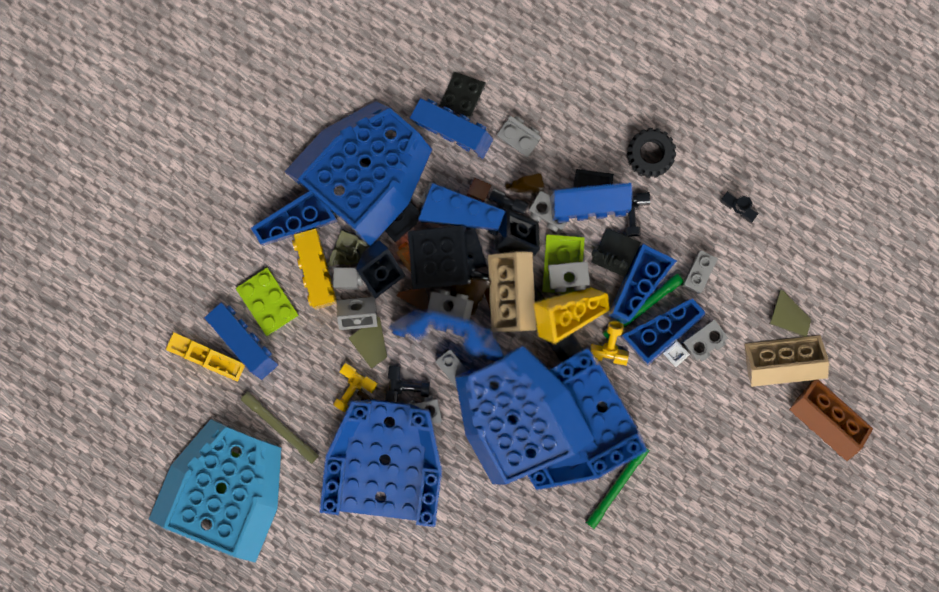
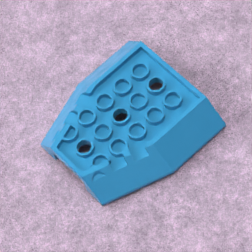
(241, 513)

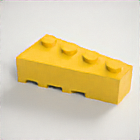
(315, 269)
(569, 312)

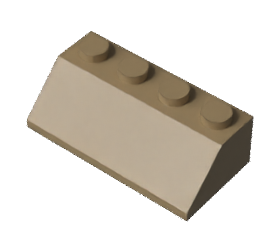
(512, 292)
(786, 361)

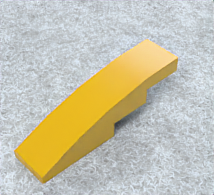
(205, 356)

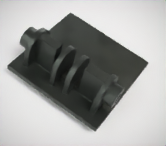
(462, 94)
(615, 252)

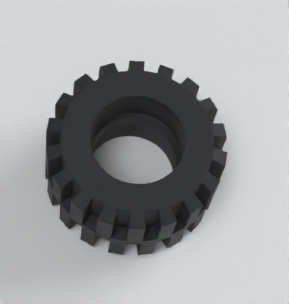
(659, 138)

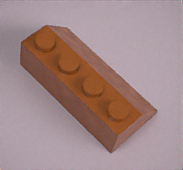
(831, 419)

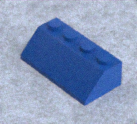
(591, 202)

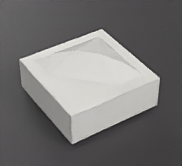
(676, 353)

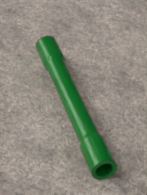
(667, 287)
(599, 512)

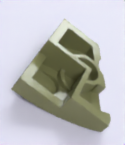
(348, 255)
(790, 316)
(370, 344)

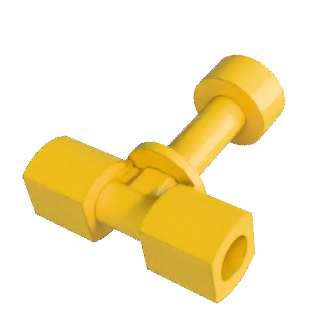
(610, 350)
(356, 382)

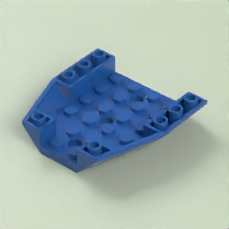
(372, 193)
(478, 338)
(544, 411)
(614, 431)
(356, 473)

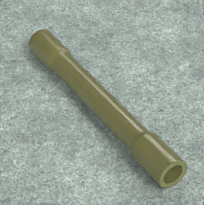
(308, 453)

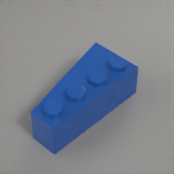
(452, 127)
(452, 208)
(296, 217)
(640, 281)
(660, 333)
(241, 341)

